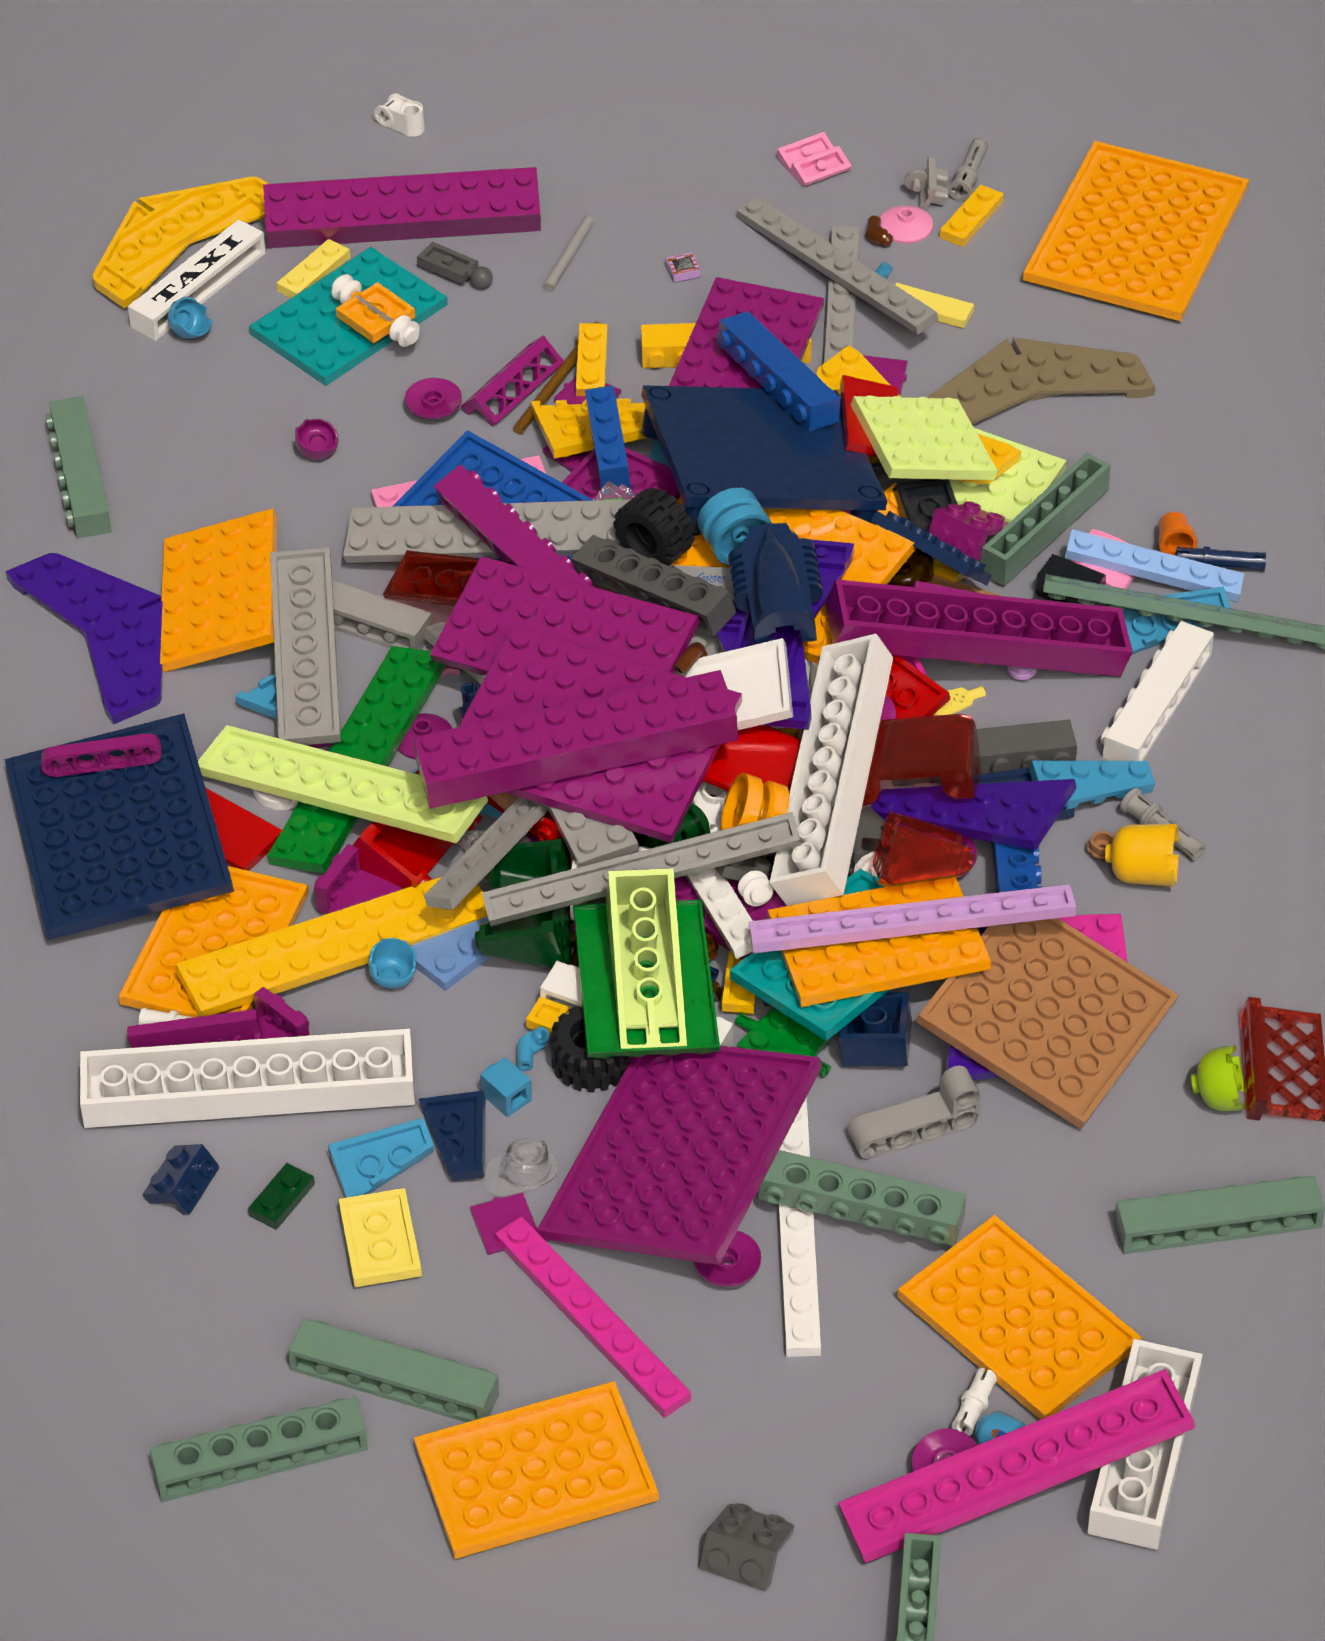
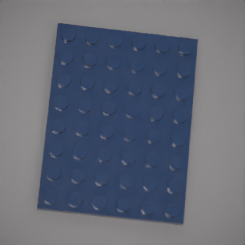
(119, 837)

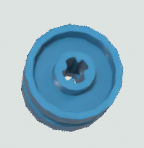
(727, 519)

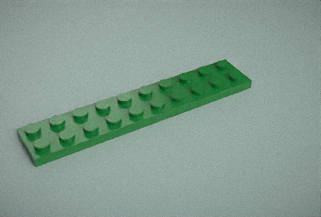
(371, 735)

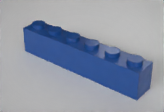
(779, 371)

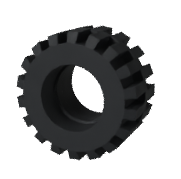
(654, 526)
(572, 1061)

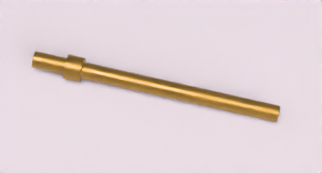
(549, 388)

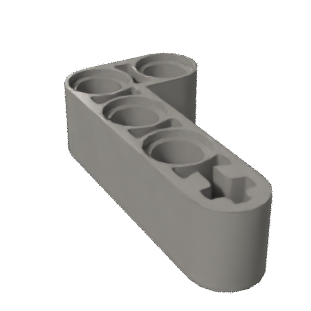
(920, 1119)

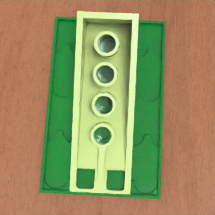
(645, 970)

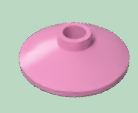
(907, 223)

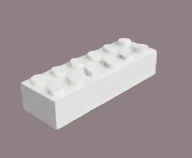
(1137, 1489)

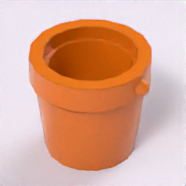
(1175, 532)

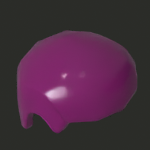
(316, 439)

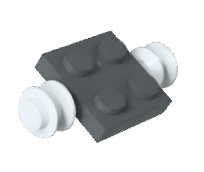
(752, 875)

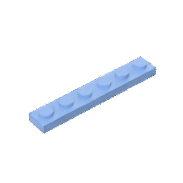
(1152, 564)

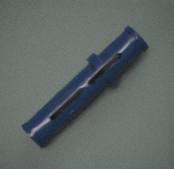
(1225, 559)

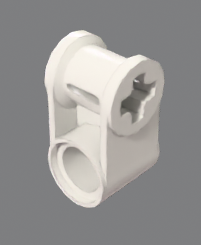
(401, 115)

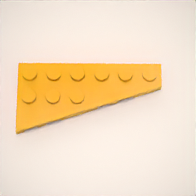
(569, 430)

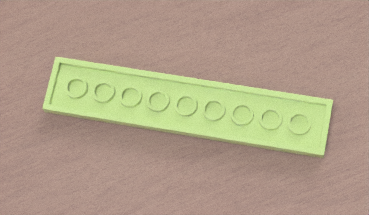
(334, 783)

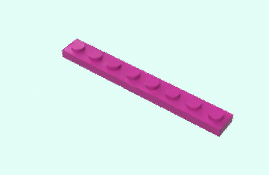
(593, 1317)

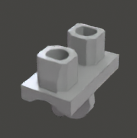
(929, 184)

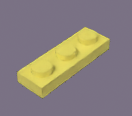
(313, 268)

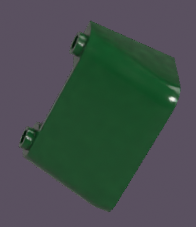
(536, 938)

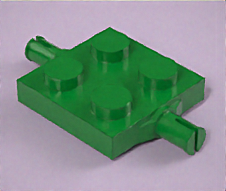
(781, 1034)

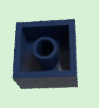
(879, 1033)

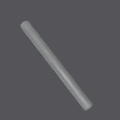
(568, 253)

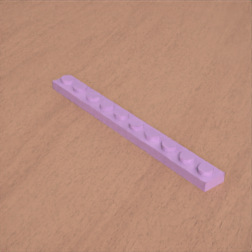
(912, 918)

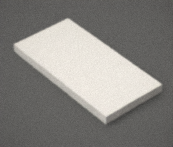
(760, 676)

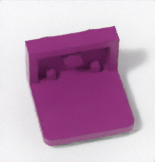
(966, 526)
(347, 884)
(277, 1017)

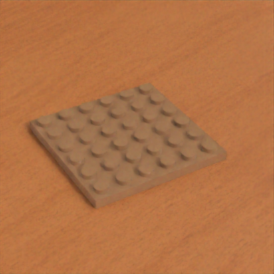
(1050, 1014)

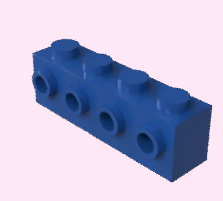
(1015, 868)

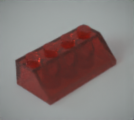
(431, 578)

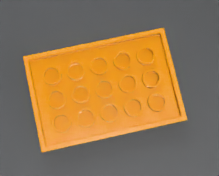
(217, 590)
(200, 927)
(882, 964)
(1019, 1317)
(535, 1469)

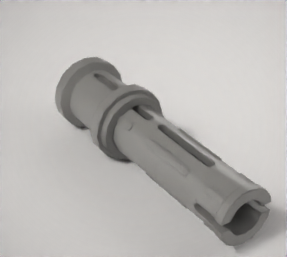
(968, 170)
(1152, 813)

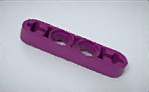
(100, 751)

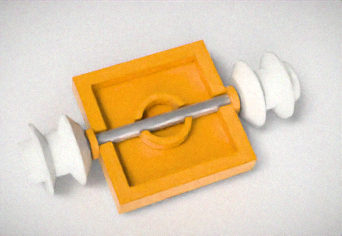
(375, 311)

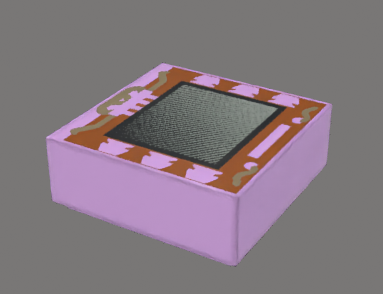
(683, 267)

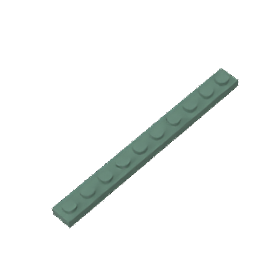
(1178, 609)

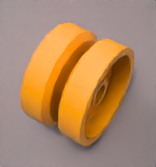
(753, 801)

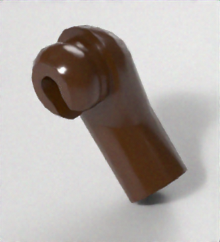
(877, 234)
(689, 658)

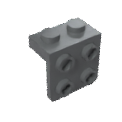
(745, 1545)

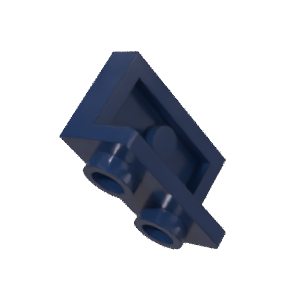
(182, 1177)

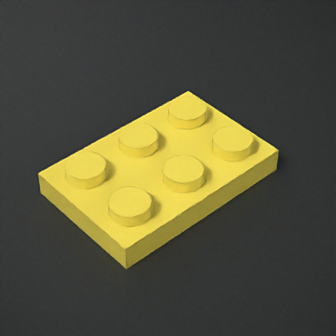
(380, 1237)

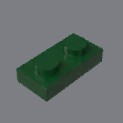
(281, 1196)

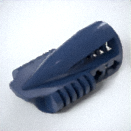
(776, 581)

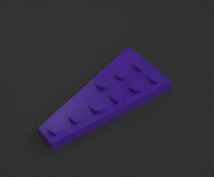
(999, 813)

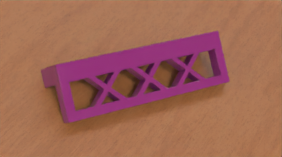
(505, 376)
(202, 1029)

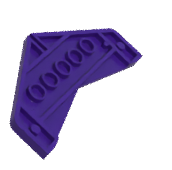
(115, 619)
(737, 633)

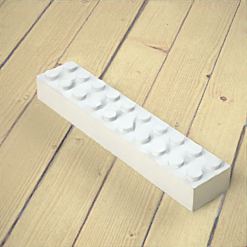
(833, 769)
(246, 1078)

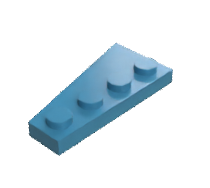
(1096, 778)

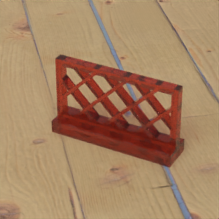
(1256, 1066)

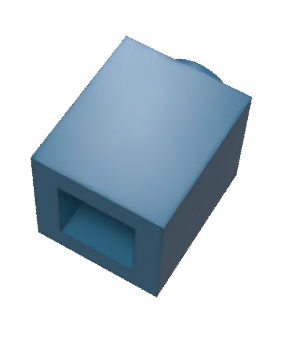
(506, 1087)

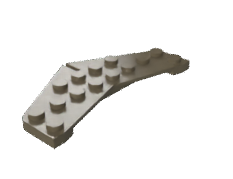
(1041, 372)

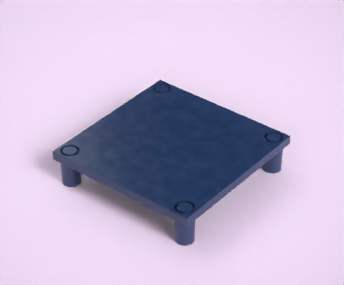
(751, 442)

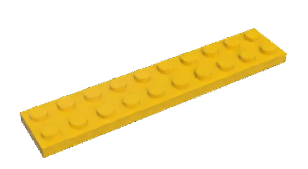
(318, 947)

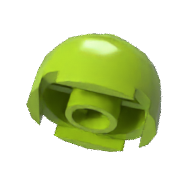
(1220, 1079)

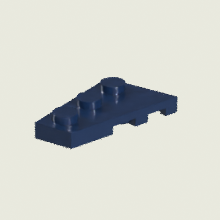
(459, 1131)

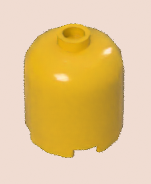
(1144, 854)

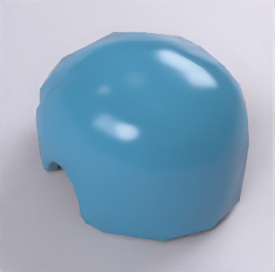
(188, 318)
(394, 965)

